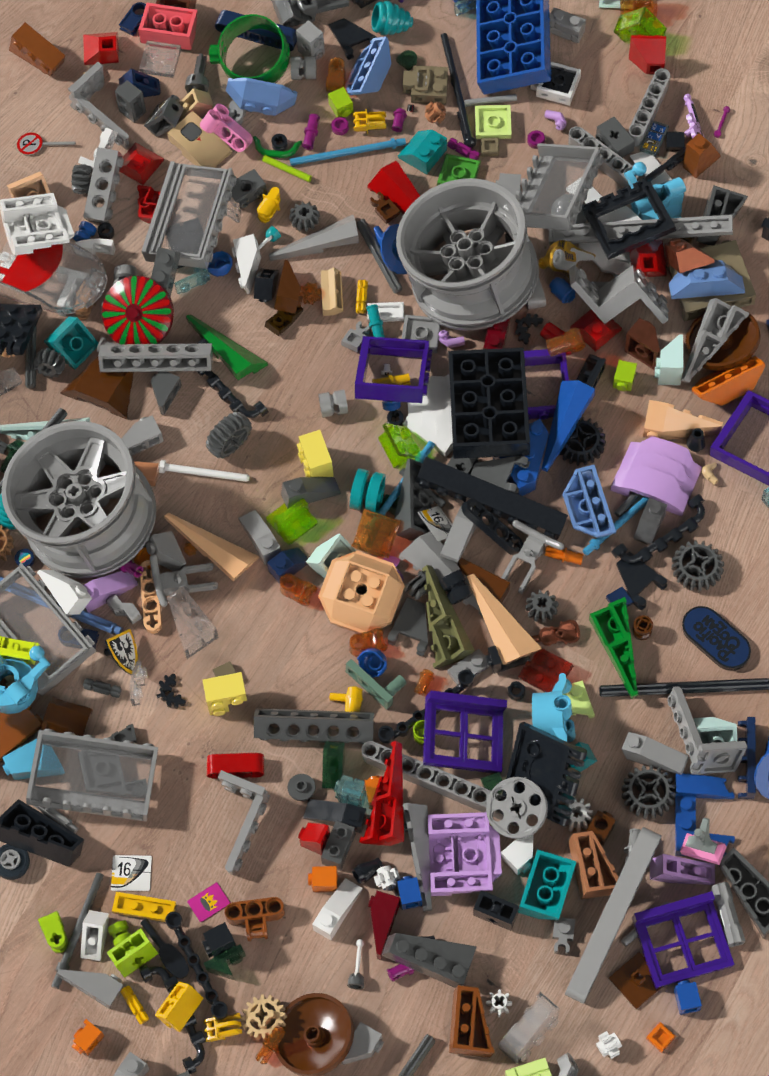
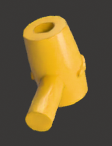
(352, 699)

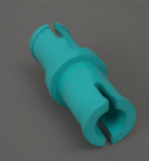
(375, 321)

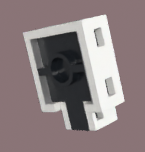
(562, 84)

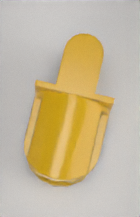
(369, 120)
(269, 205)
(223, 1028)

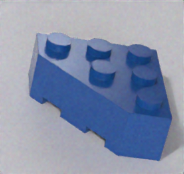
(527, 478)

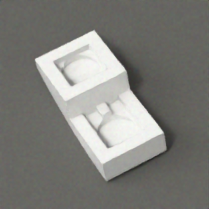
(98, 245)

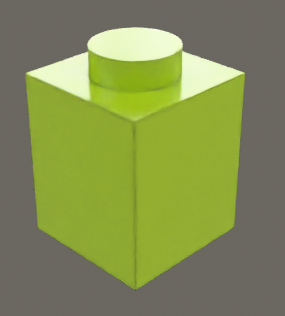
(340, 102)
(624, 375)

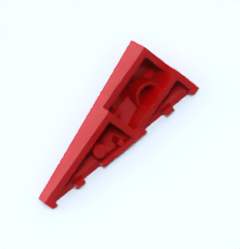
(394, 186)
(387, 816)

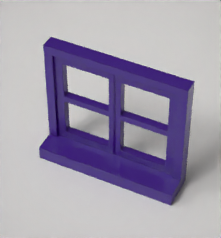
(464, 705)
(673, 912)

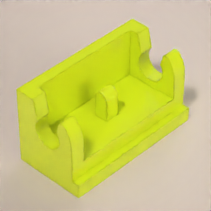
(16, 649)

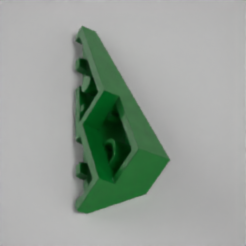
(234, 356)
(614, 633)

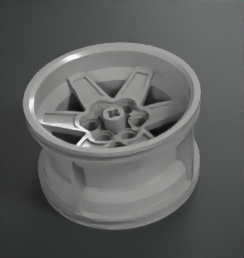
(482, 279)
(50, 460)

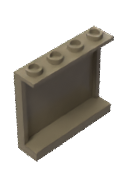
(730, 254)

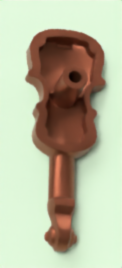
(566, 632)

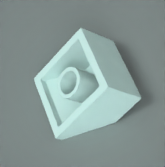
(670, 364)

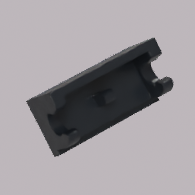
(592, 370)

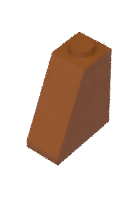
(699, 155)

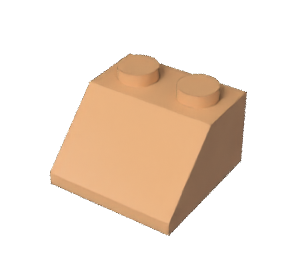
(29, 186)

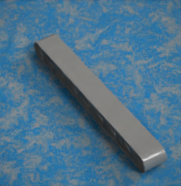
(437, 775)
(613, 915)

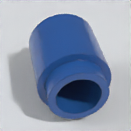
(562, 290)

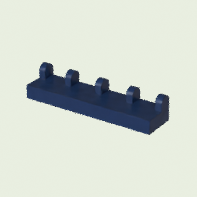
(750, 758)

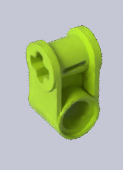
(54, 929)

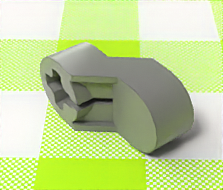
(236, 113)
(124, 609)
(567, 1065)

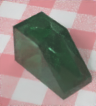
(333, 763)

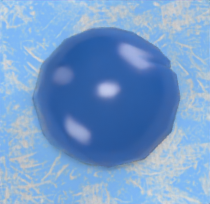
(220, 264)
(373, 662)

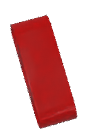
(238, 764)

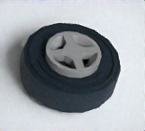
(8, 855)

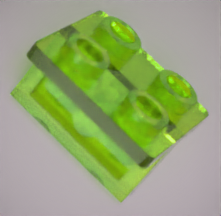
(398, 444)
(292, 522)

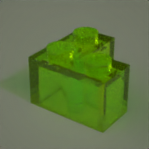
(638, 23)

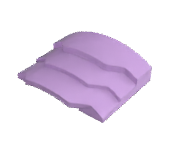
(658, 472)
(463, 853)

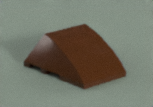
(102, 388)

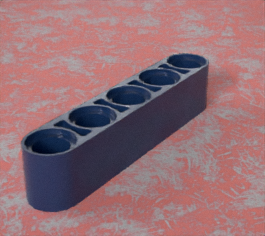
(258, 35)

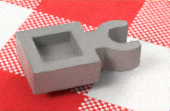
(353, 338)
(564, 932)

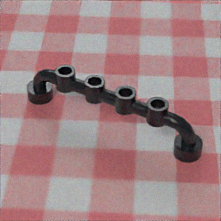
(225, 393)
(661, 543)
(387, 734)
(219, 1009)
(196, 1038)

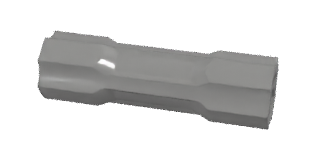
(724, 900)

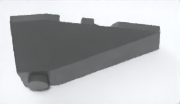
(412, 500)

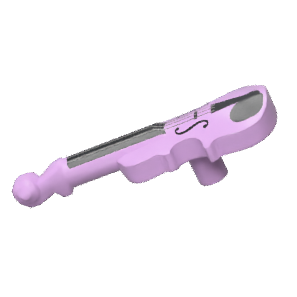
(692, 118)

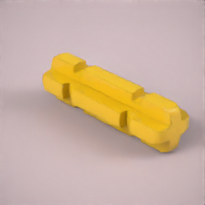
(361, 296)
(134, 1004)

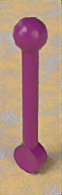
(717, 133)

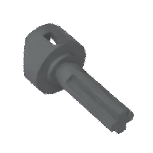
(198, 79)

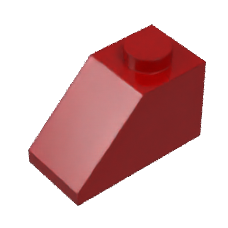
(314, 837)

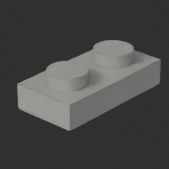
(474, 662)

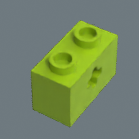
(132, 952)

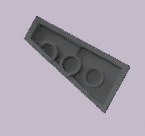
(749, 887)
(435, 958)

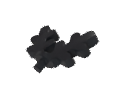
(528, 321)
(165, 687)

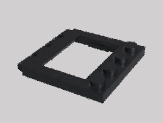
(629, 240)

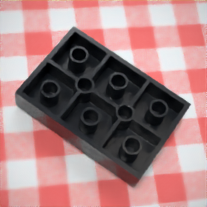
(489, 403)

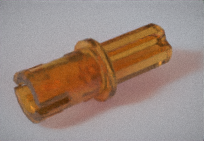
(270, 1044)

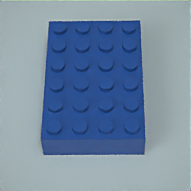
(512, 44)

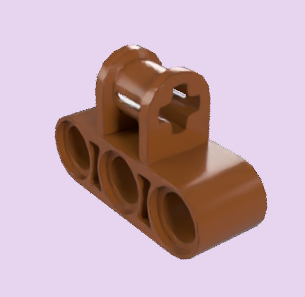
(255, 924)

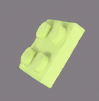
(493, 121)

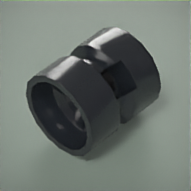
(456, 587)

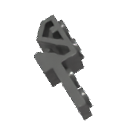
(300, 11)

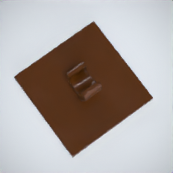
(634, 981)

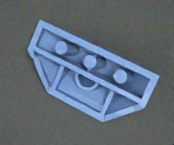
(370, 68)
(260, 95)
(707, 281)
(588, 504)

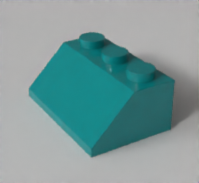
(547, 886)

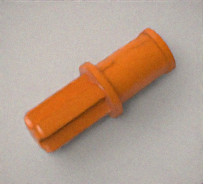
(564, 555)

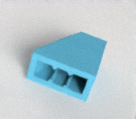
(20, 761)

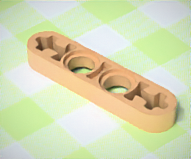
(148, 597)

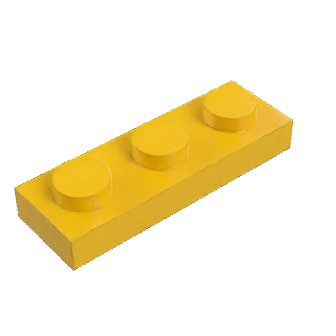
(142, 906)

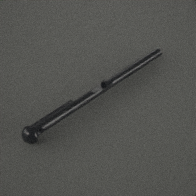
(468, 139)

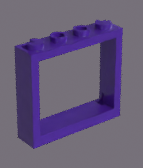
(393, 347)
(542, 357)
(716, 450)

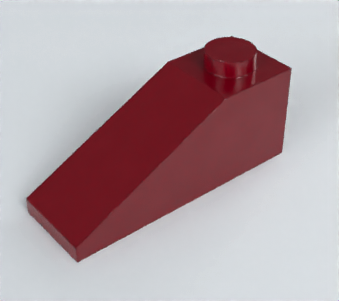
(383, 914)

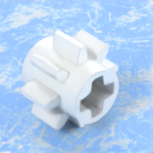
(386, 877)
(499, 997)
(608, 1045)

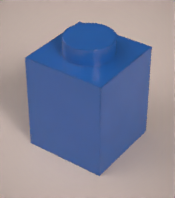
(409, 892)
(687, 997)

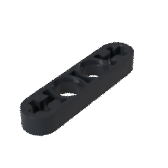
(494, 524)

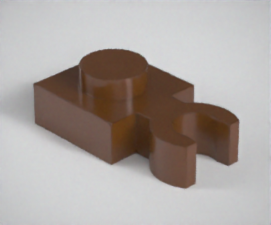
(385, 209)

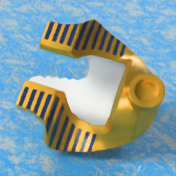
(563, 256)

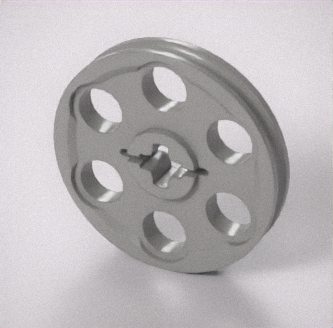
(507, 805)

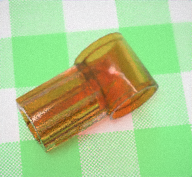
(570, 341)

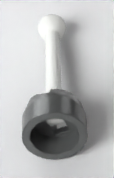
(356, 980)

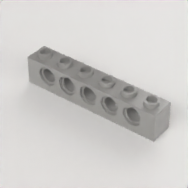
(155, 357)

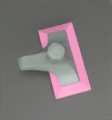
(701, 846)

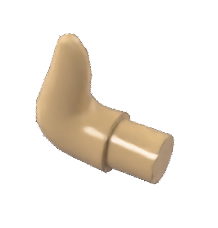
(706, 471)

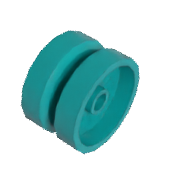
(367, 490)

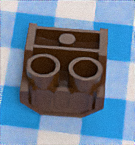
(66, 717)

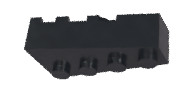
(38, 834)

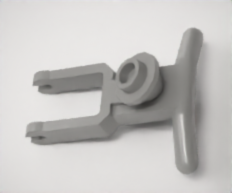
(530, 551)
(171, 581)

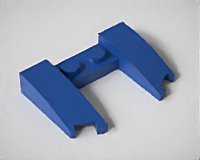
(687, 790)

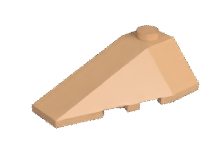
(669, 423)

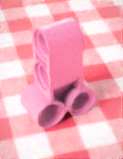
(218, 120)

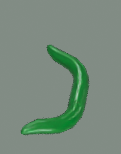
(273, 153)

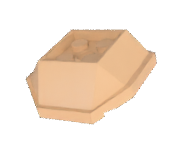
(357, 611)

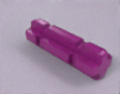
(463, 149)

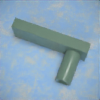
(382, 695)

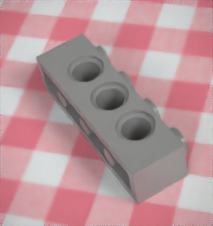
(103, 158)

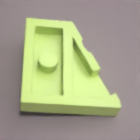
(580, 700)

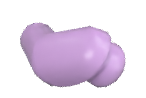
(558, 117)
(450, 342)

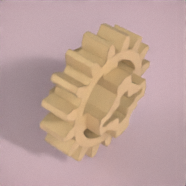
(257, 1011)

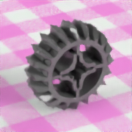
(228, 435)
(685, 573)
(658, 779)

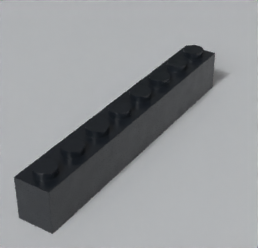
(497, 500)

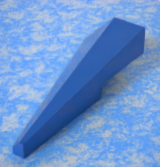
(571, 404)

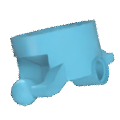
(670, 194)
(24, 690)
(553, 710)

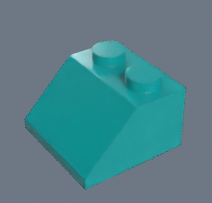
(424, 150)
(72, 341)

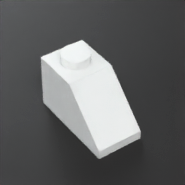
(519, 855)
(94, 935)

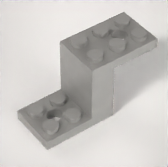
(618, 293)

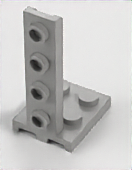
(82, 92)
(706, 757)
(259, 797)

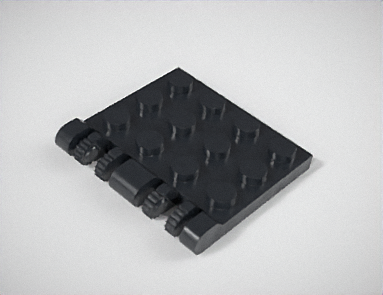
(17, 326)
(546, 763)

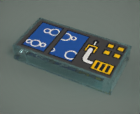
(654, 138)

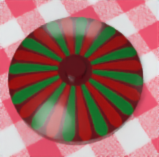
(137, 311)

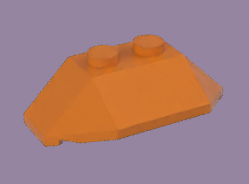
(729, 384)

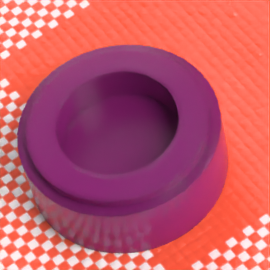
(340, 126)
(534, 138)

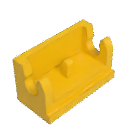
(179, 1006)

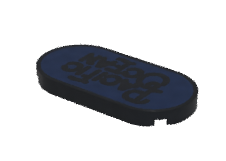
(716, 638)

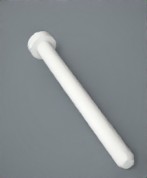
(202, 472)

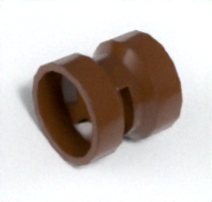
(642, 632)

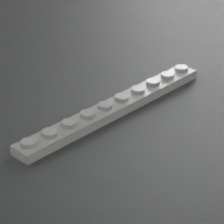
(684, 226)

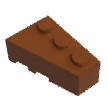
(36, 50)

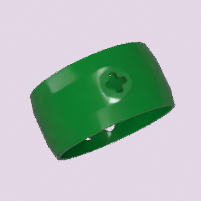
(240, 25)

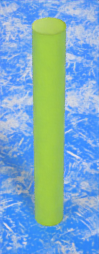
(293, 171)

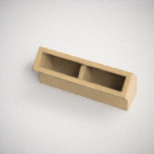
(331, 292)

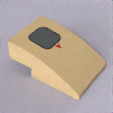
(196, 144)

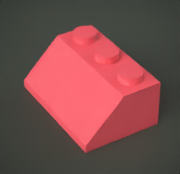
(168, 25)

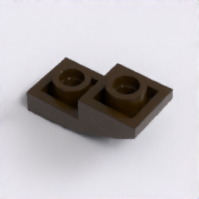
(282, 321)

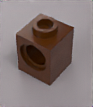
(605, 818)

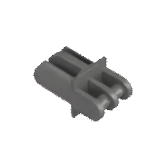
(417, 586)

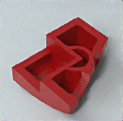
(147, 202)

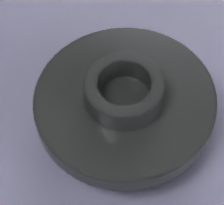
(301, 787)

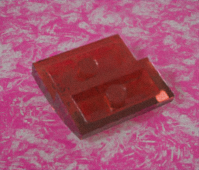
(544, 670)

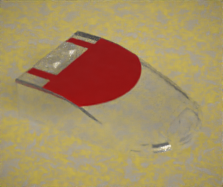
(53, 277)

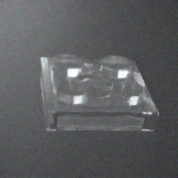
(160, 59)

